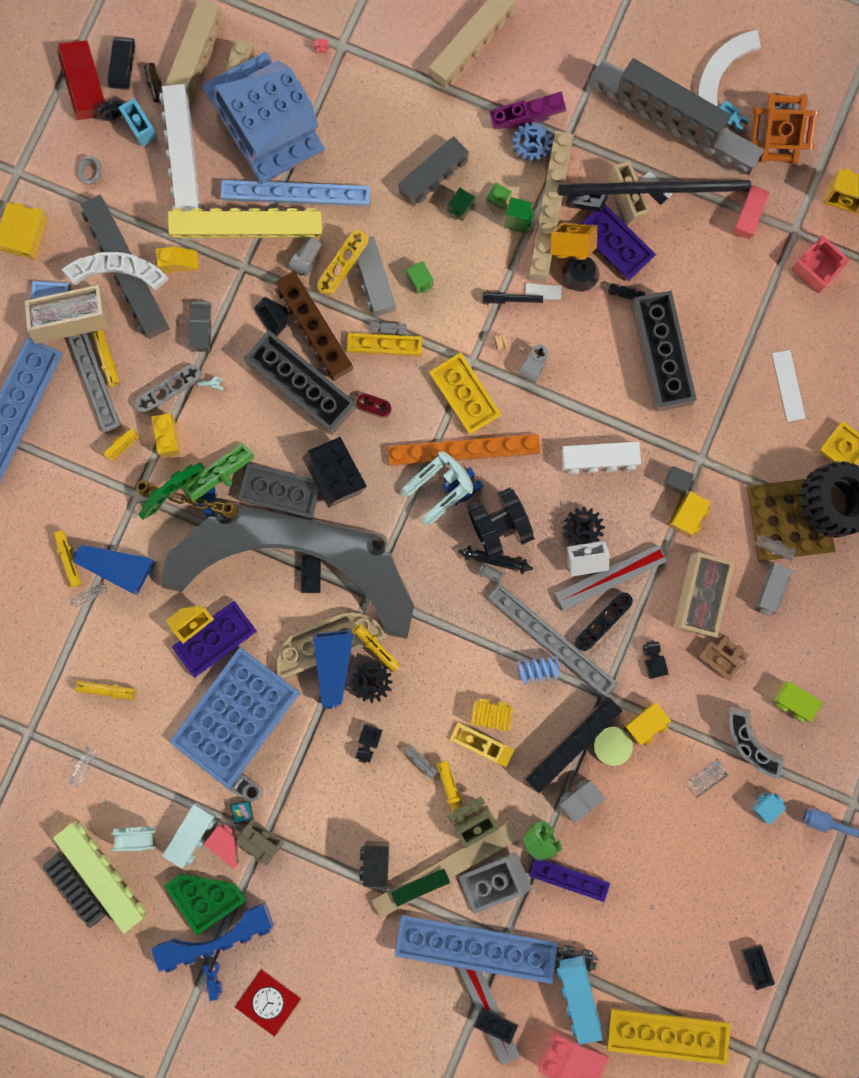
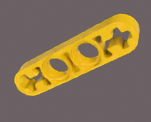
(340, 260)

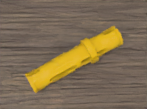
(108, 365)
(67, 558)
(370, 641)
(105, 690)
(449, 785)

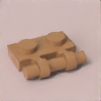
(721, 661)

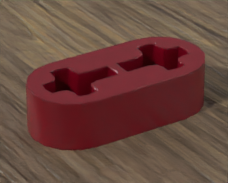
(372, 409)

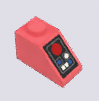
(224, 844)

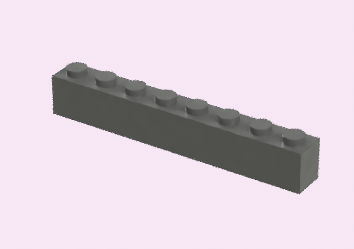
(135, 290)

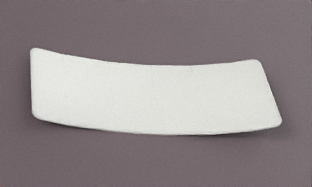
(549, 292)

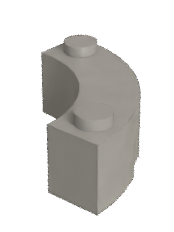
(750, 747)

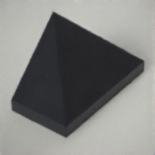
(272, 315)

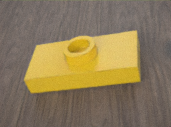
(120, 444)

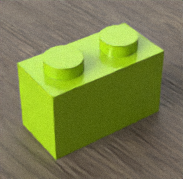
(797, 701)

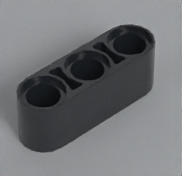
(121, 63)

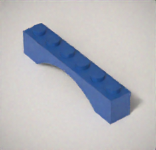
(174, 951)

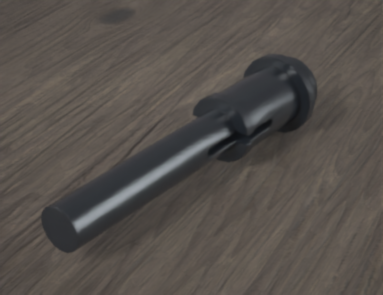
(502, 298)

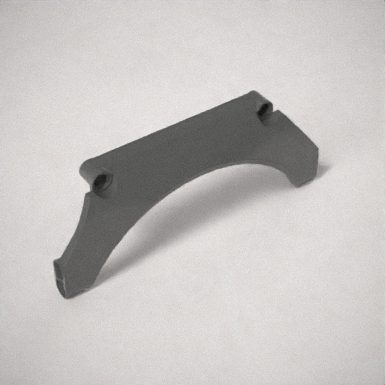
(339, 545)

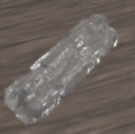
(88, 595)

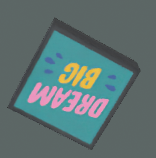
(242, 812)

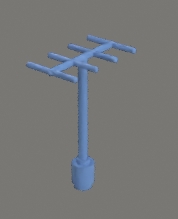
(823, 822)

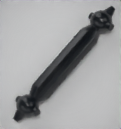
(500, 561)

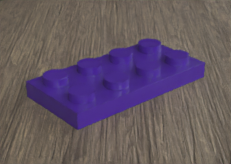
(619, 243)
(215, 640)

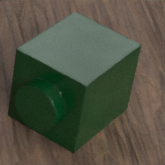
(460, 204)

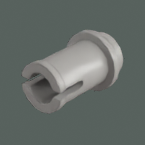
(490, 573)

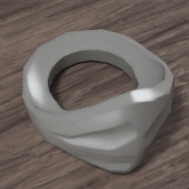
(86, 162)

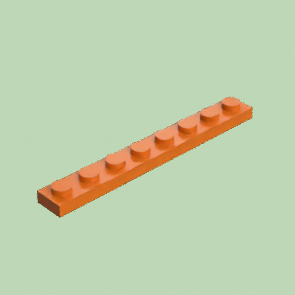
(465, 449)

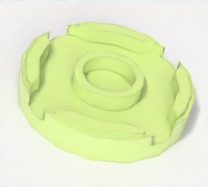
(613, 746)

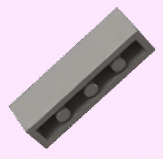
(375, 280)

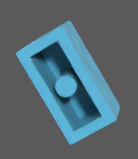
(138, 122)

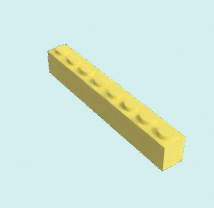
(244, 223)

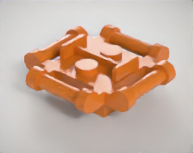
(784, 128)

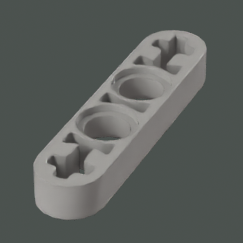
(166, 385)

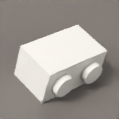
(588, 558)

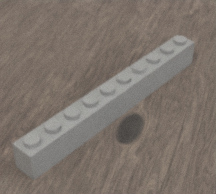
(729, 149)

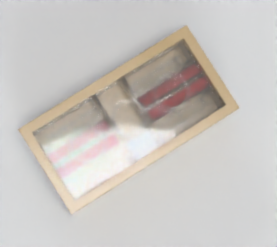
(66, 314)
(704, 595)

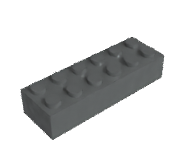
(672, 104)
(663, 351)
(300, 382)

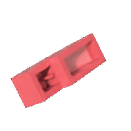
(751, 212)

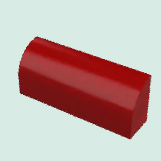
(80, 78)

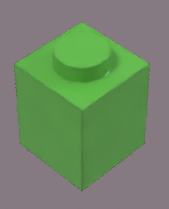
(420, 278)

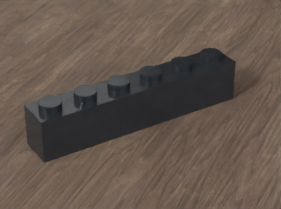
(573, 744)

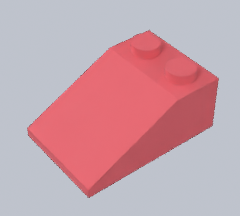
(570, 1060)

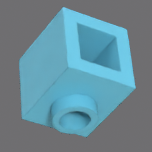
(768, 807)

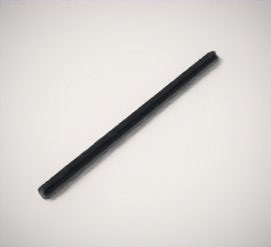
(653, 187)

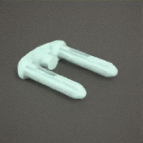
(456, 471)

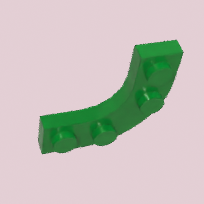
(159, 496)

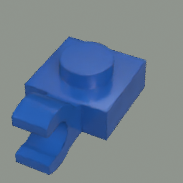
(211, 497)
(213, 985)

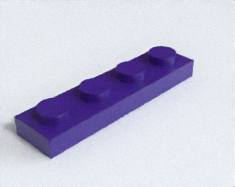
(569, 879)

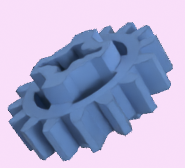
(532, 150)

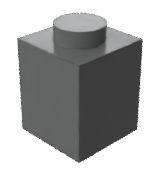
(679, 480)

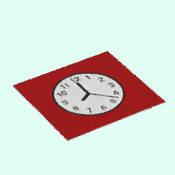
(267, 1003)

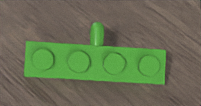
(218, 472)

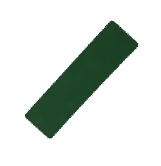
(420, 887)

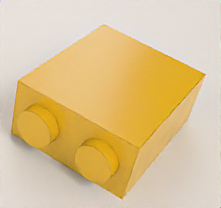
(21, 230)

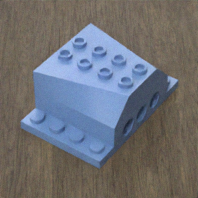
(266, 115)

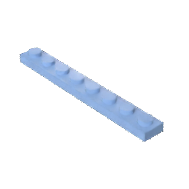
(295, 193)

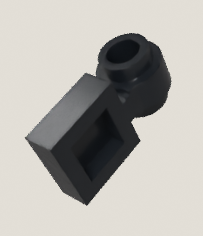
(655, 665)
(369, 738)

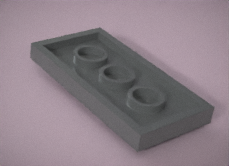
(279, 491)

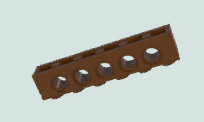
(292, 283)

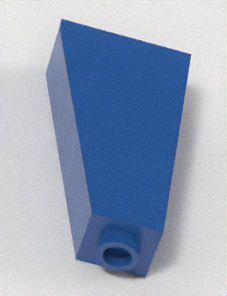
(119, 568)
(332, 662)

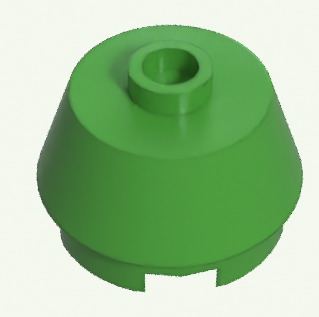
(541, 841)

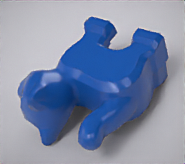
(477, 486)

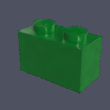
(518, 215)

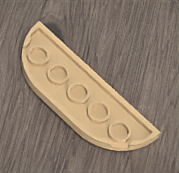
(299, 649)

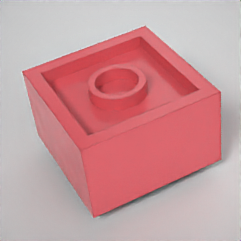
(820, 264)

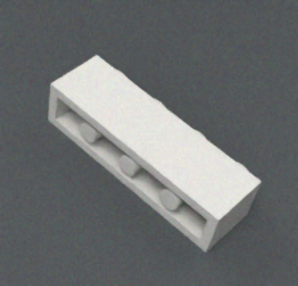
(601, 457)

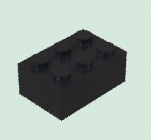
(334, 472)

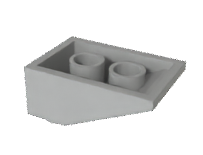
(495, 882)

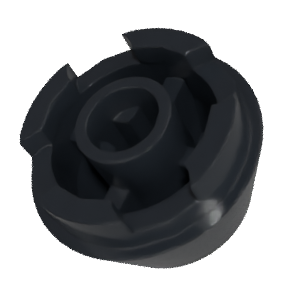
(580, 274)

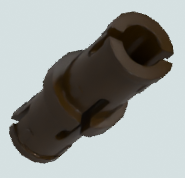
(153, 81)

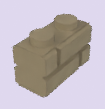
(259, 842)

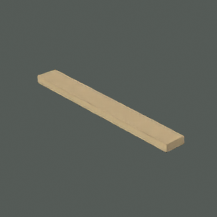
(453, 864)

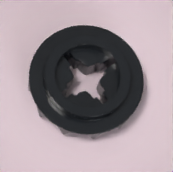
(109, 111)

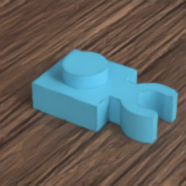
(735, 119)

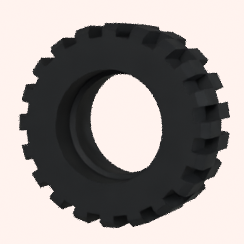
(818, 503)

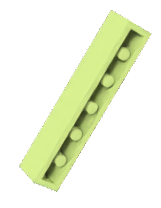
(100, 877)

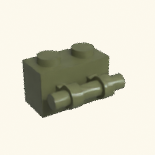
(474, 826)

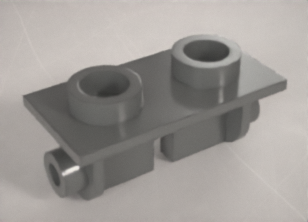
(568, 952)

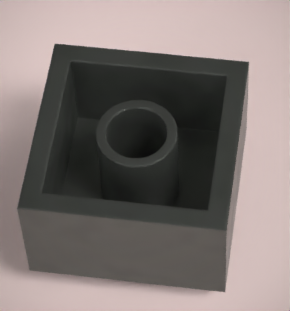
(376, 863)

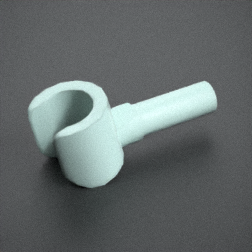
(213, 383)

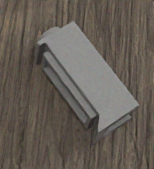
(773, 589)

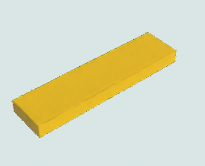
(384, 344)

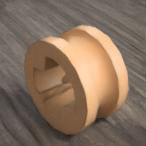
(500, 342)

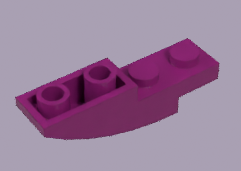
(527, 112)

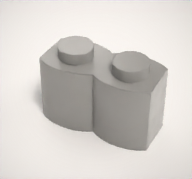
(581, 800)

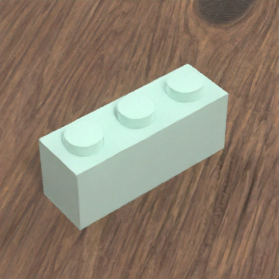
(190, 836)

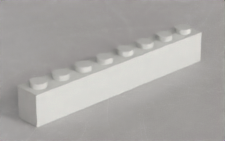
(181, 148)

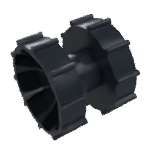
(506, 520)

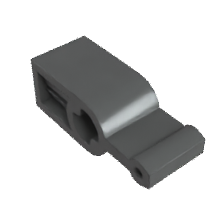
(200, 327)

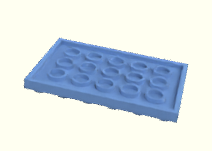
(235, 718)

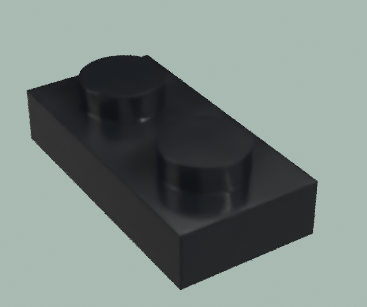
(587, 202)
(310, 574)
(758, 967)
(495, 1025)

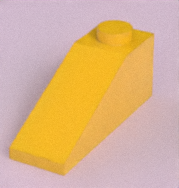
(482, 744)

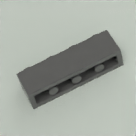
(433, 171)

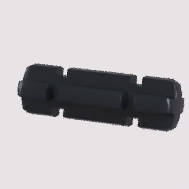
(625, 292)

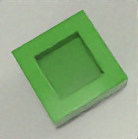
(498, 195)

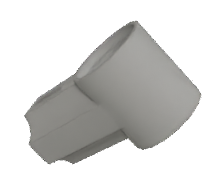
(303, 261)

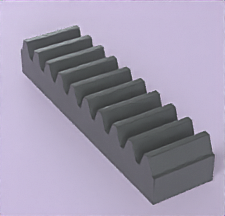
(74, 890)

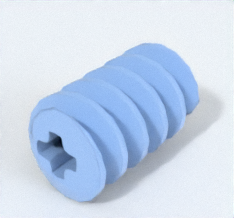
(538, 670)

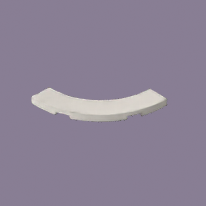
(721, 61)
(115, 262)

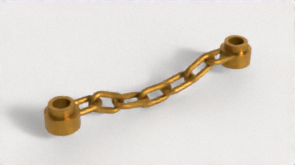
(230, 515)

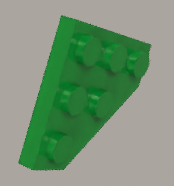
(204, 899)

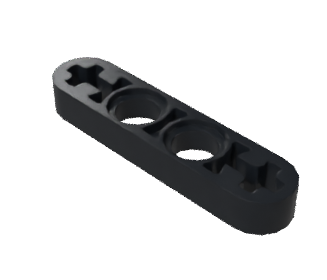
(601, 619)

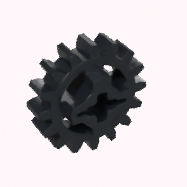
(577, 521)
(362, 672)

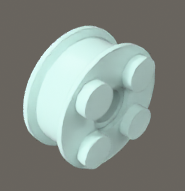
(133, 839)

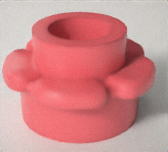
(321, 45)

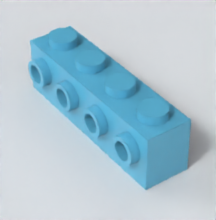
(580, 999)

